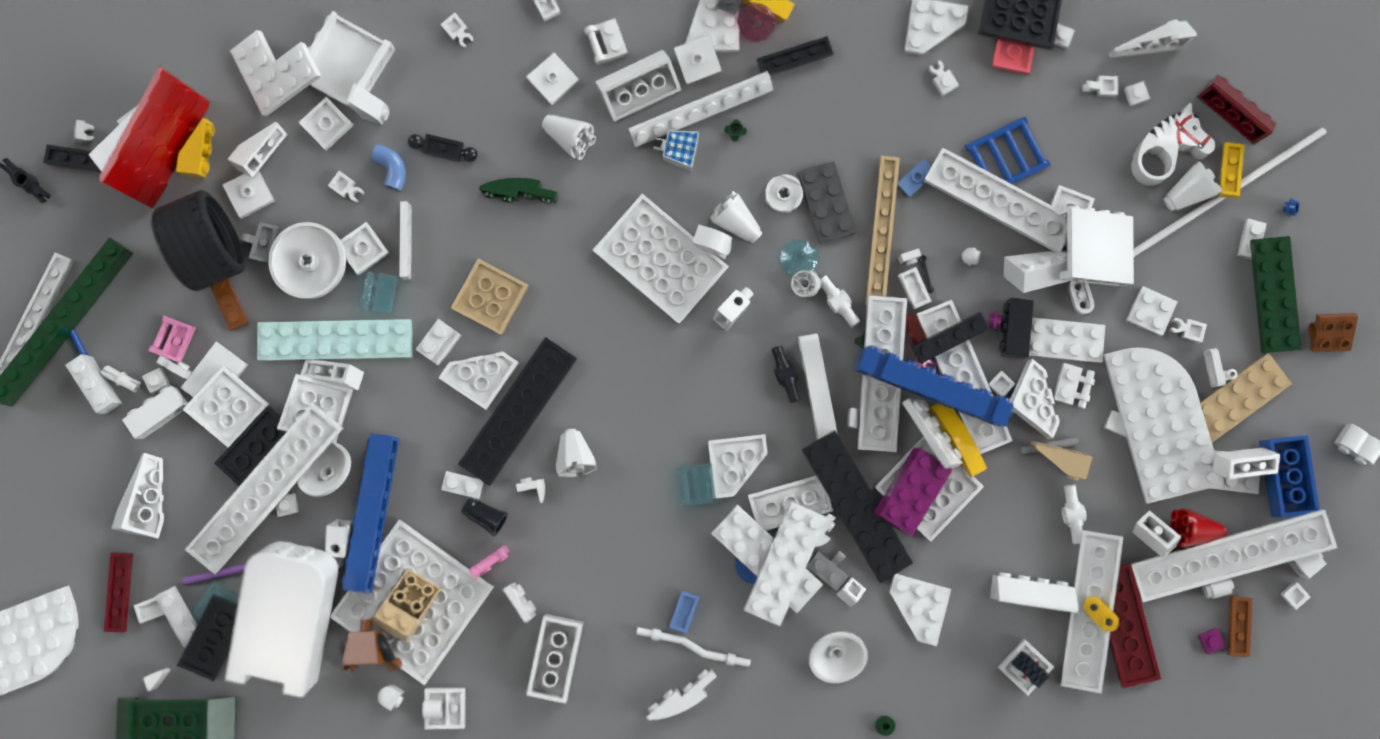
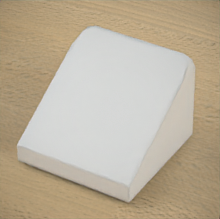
(853, 418)
(851, 592)
(154, 680)

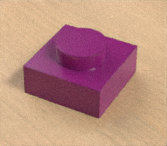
(1211, 641)

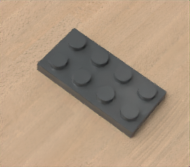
(826, 202)

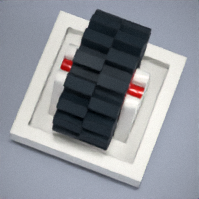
(1026, 667)

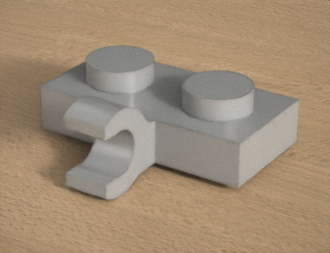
(261, 241)
(828, 569)

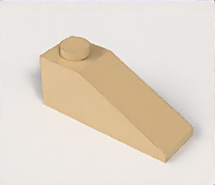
(1071, 462)

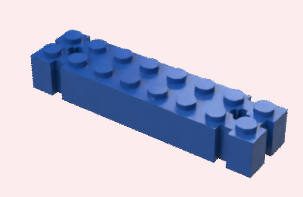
(934, 387)

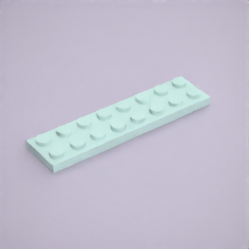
(334, 340)

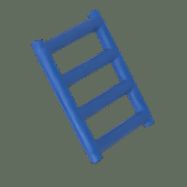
(1005, 131)

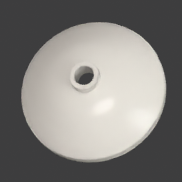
(326, 472)
(839, 664)

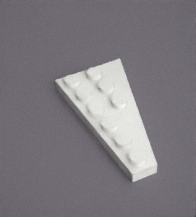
(716, 23)

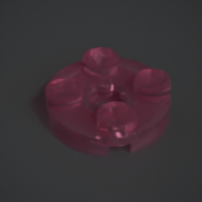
(766, 20)

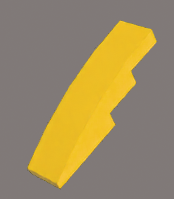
(960, 439)

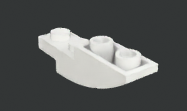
(675, 702)

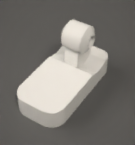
(1214, 368)

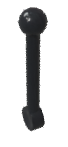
(922, 259)

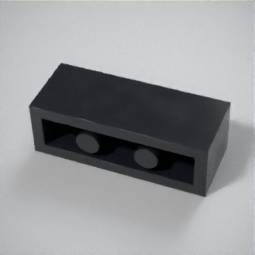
(1016, 328)

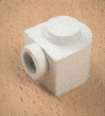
(390, 697)

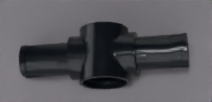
(31, 185)
(786, 374)

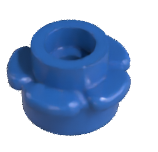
(1291, 207)

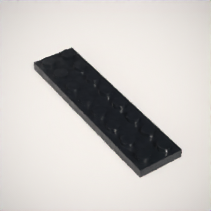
(517, 411)
(856, 506)

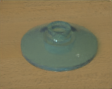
(791, 263)

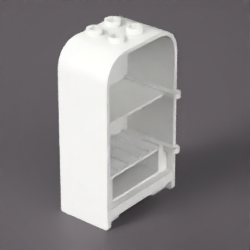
(283, 616)

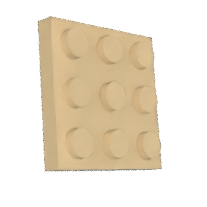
(489, 296)

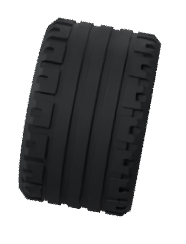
(198, 240)

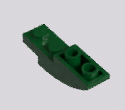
(511, 189)

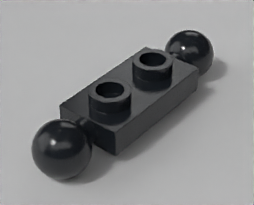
(442, 147)

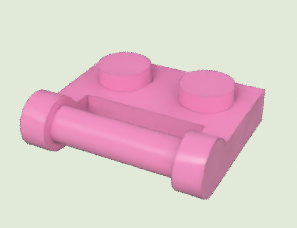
(177, 340)
(484, 566)

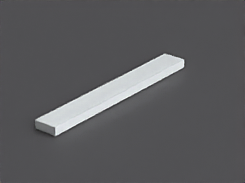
(38, 306)

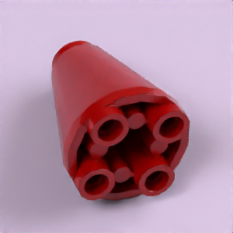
(1195, 528)

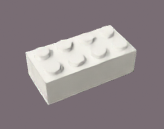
(555, 658)

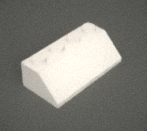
(638, 85)
(1034, 593)

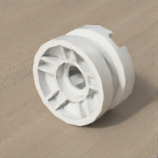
(800, 278)

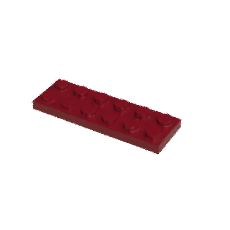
(1131, 639)

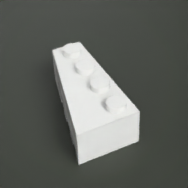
(1035, 270)

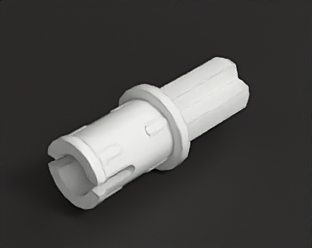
(120, 378)

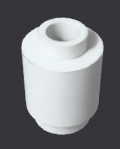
(1218, 588)

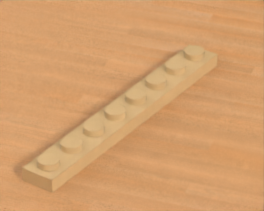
(882, 226)

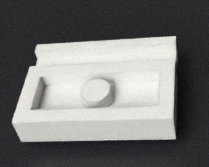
(438, 342)

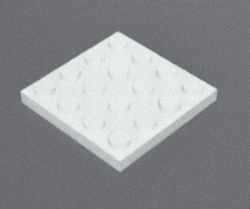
(951, 499)

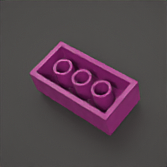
(912, 491)

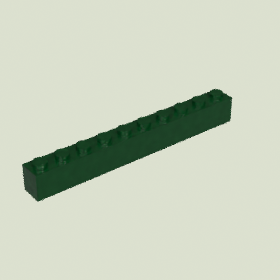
(62, 320)

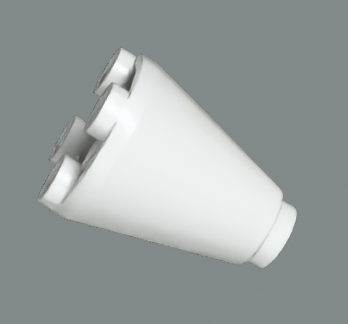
(570, 134)
(1192, 188)
(736, 218)

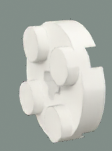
(774, 198)

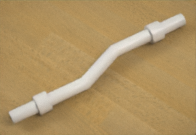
(729, 658)

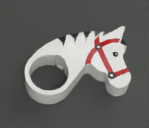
(1173, 134)

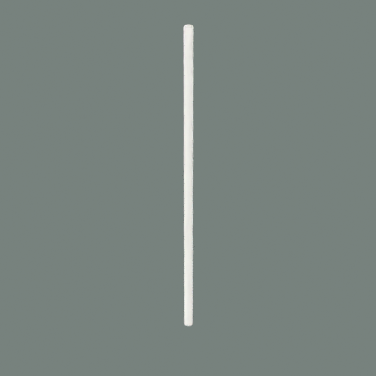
(1215, 200)

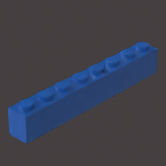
(370, 513)

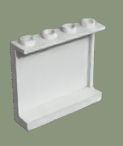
(347, 56)
(1099, 247)

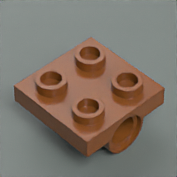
(1332, 332)

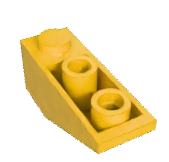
(196, 151)

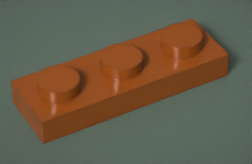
(229, 304)
(1239, 626)

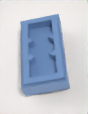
(914, 179)
(684, 611)

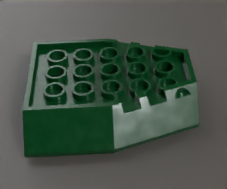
(192, 718)

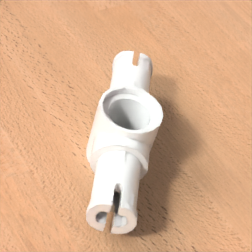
(839, 301)
(1073, 513)

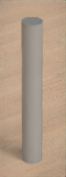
(1060, 443)

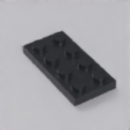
(251, 446)
(210, 639)

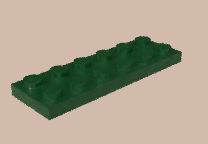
(1275, 294)

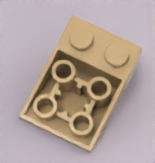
(406, 606)

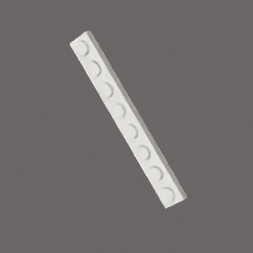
(701, 109)

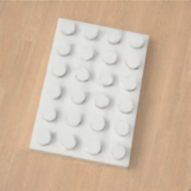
(660, 259)

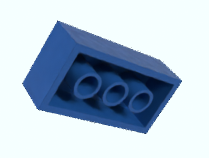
(1294, 486)

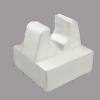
(79, 129)

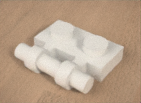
(1068, 382)

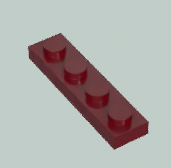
(118, 592)

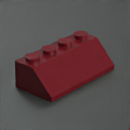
(1236, 110)

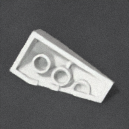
(1169, 37)
(142, 503)

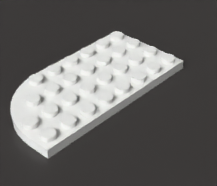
(1162, 423)
(36, 638)

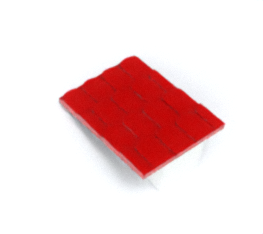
(146, 145)

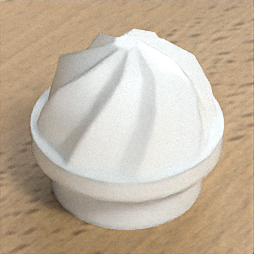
(971, 256)

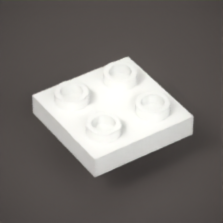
(445, 708)

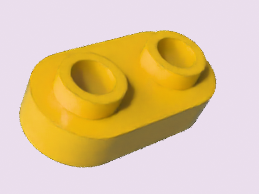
(1101, 613)

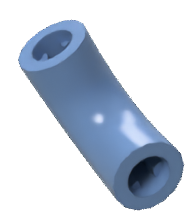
(394, 165)

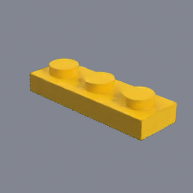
(1231, 170)

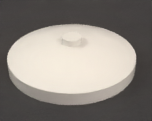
(307, 260)

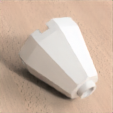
(574, 455)

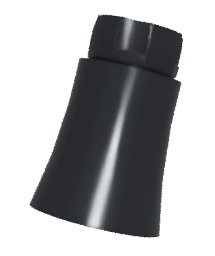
(484, 515)

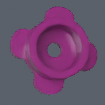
(995, 320)

